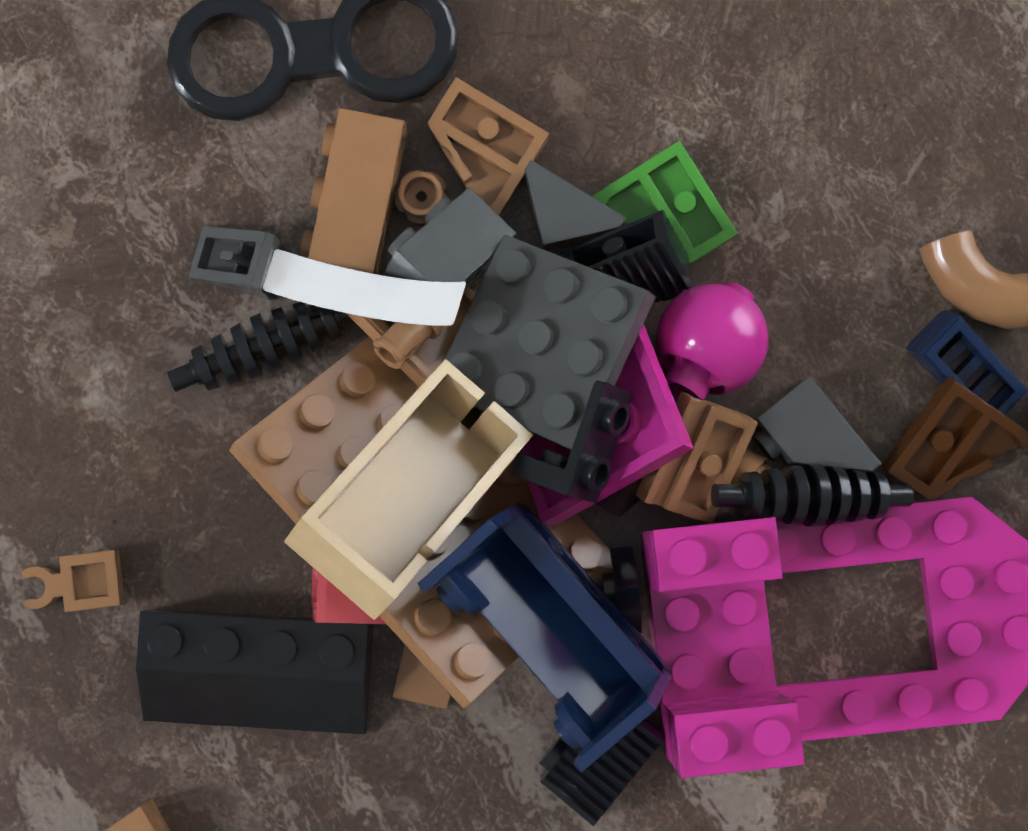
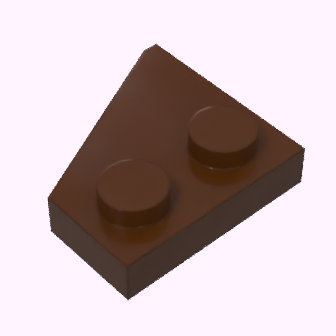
(952, 441)

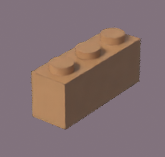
(356, 191)

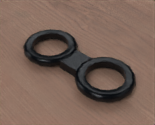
(304, 53)

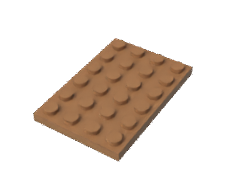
(315, 438)

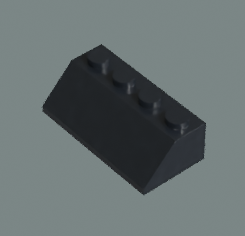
(253, 671)

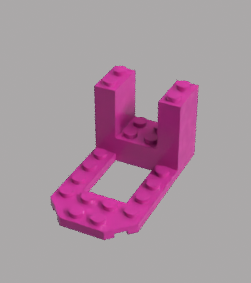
(716, 638)

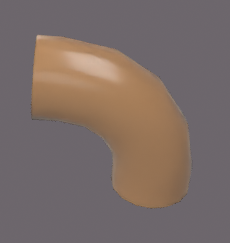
(975, 284)

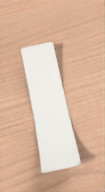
(363, 292)

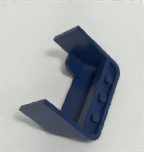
(558, 627)

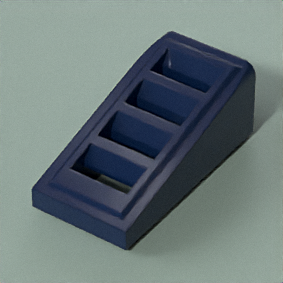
(938, 333)

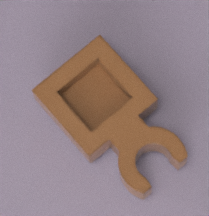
(83, 581)

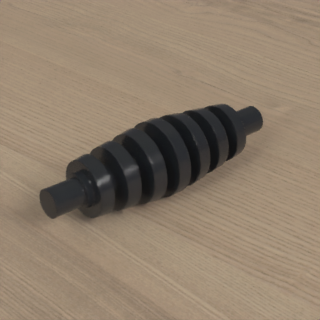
(246, 351)
(812, 495)

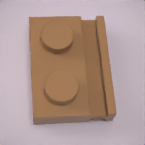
(718, 444)

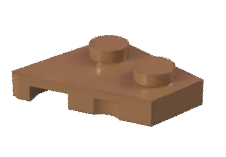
(485, 143)

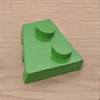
(677, 187)

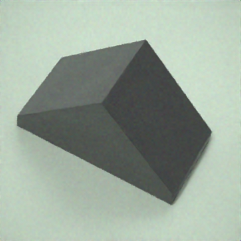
(564, 212)
(234, 259)

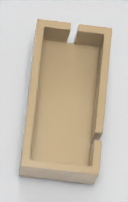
(407, 490)

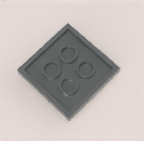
(545, 336)

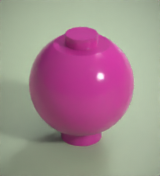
(711, 340)

